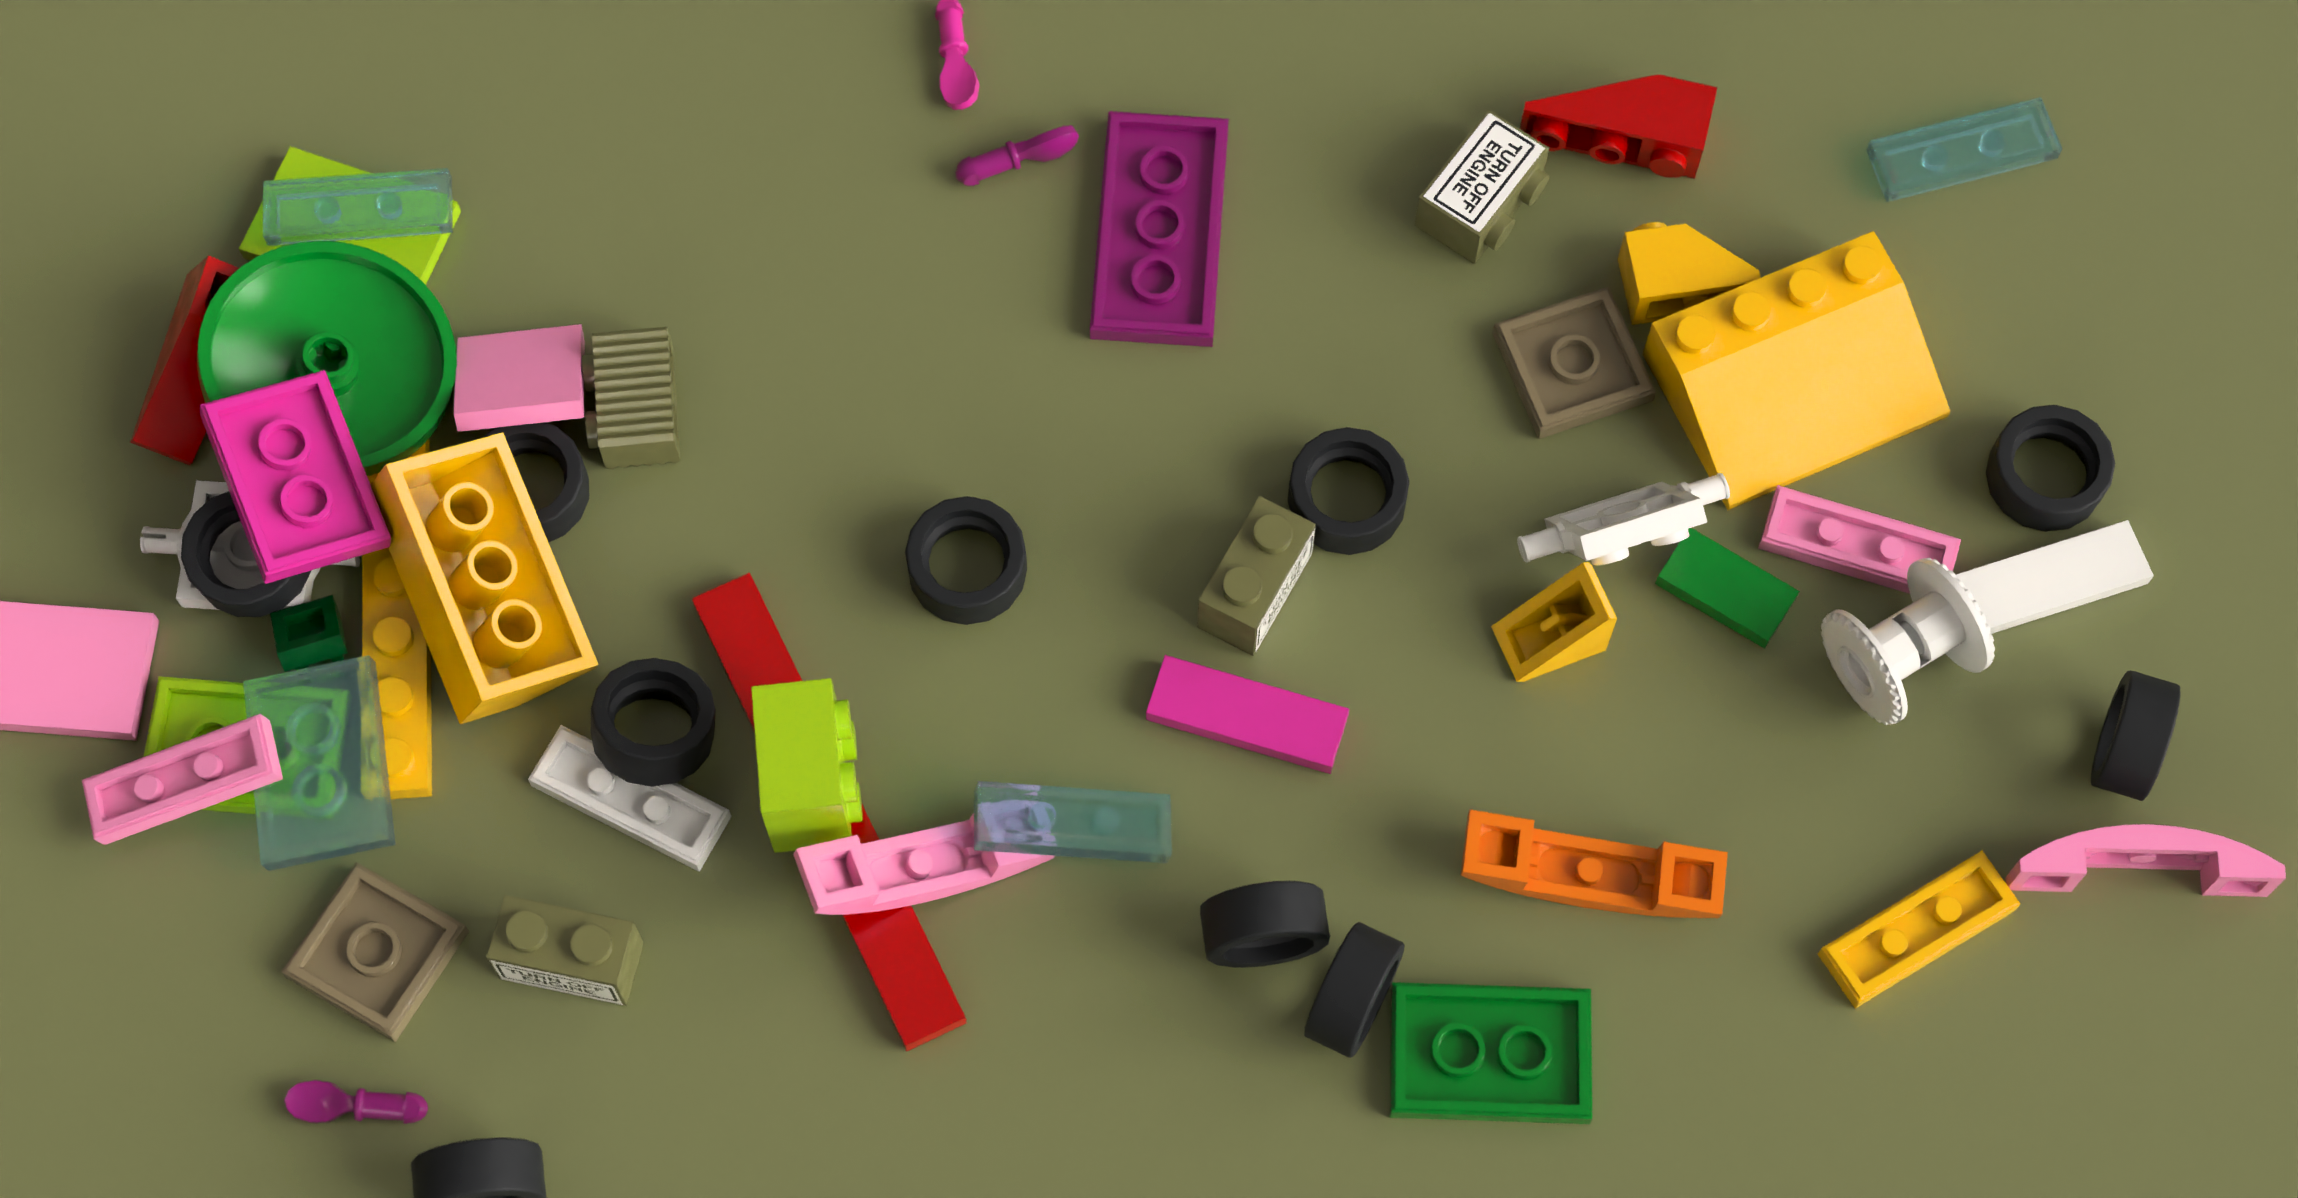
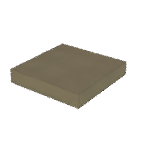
(1573, 362)
(375, 951)

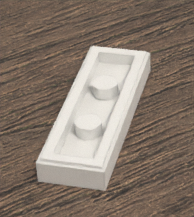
(2058, 576)
(658, 816)

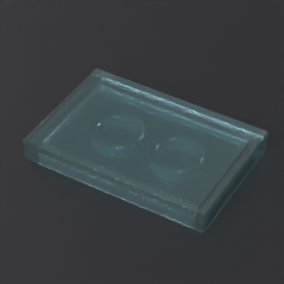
(330, 763)

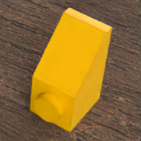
(1675, 269)

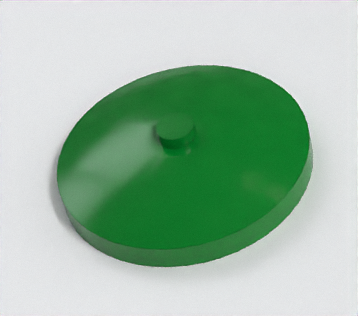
(342, 314)

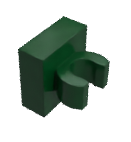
(309, 633)

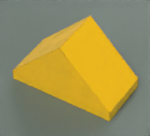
(1557, 625)

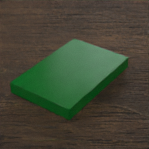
(1491, 1053)

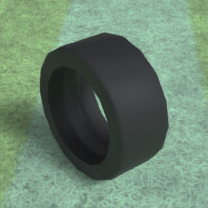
(2075, 432)
(551, 441)
(1359, 447)
(960, 515)
(197, 544)
(652, 680)
(2135, 735)
(1264, 924)
(1354, 989)
(480, 1170)

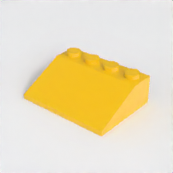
(1798, 369)

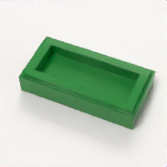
(1727, 587)

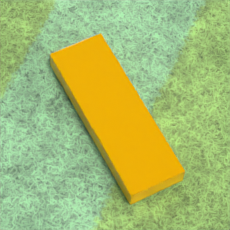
(1918, 929)

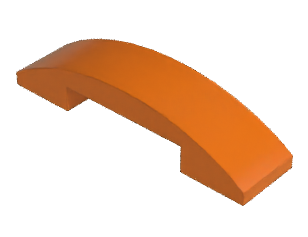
(1593, 871)

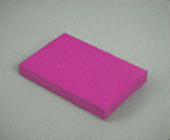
(295, 476)

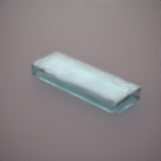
(1964, 149)
(357, 206)
(1072, 822)

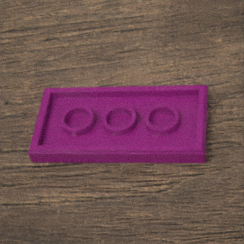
(1159, 229)

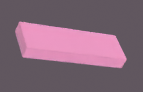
(1850, 539)
(182, 779)

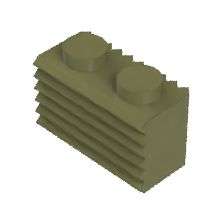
(633, 397)

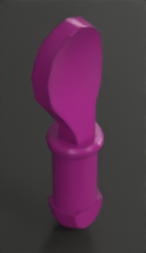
(1041, 148)
(324, 1101)

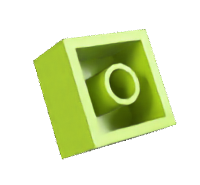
(802, 765)

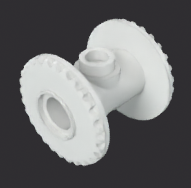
(1936, 623)

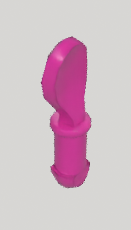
(958, 79)

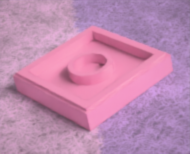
(519, 378)

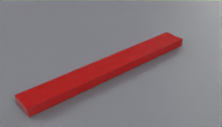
(887, 940)

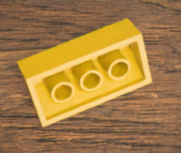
(481, 577)

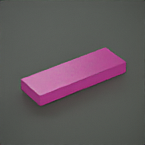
(1247, 714)

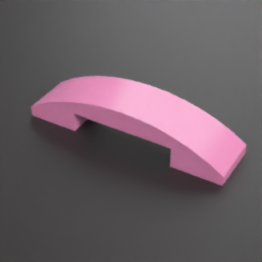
(2223, 863)
(902, 869)

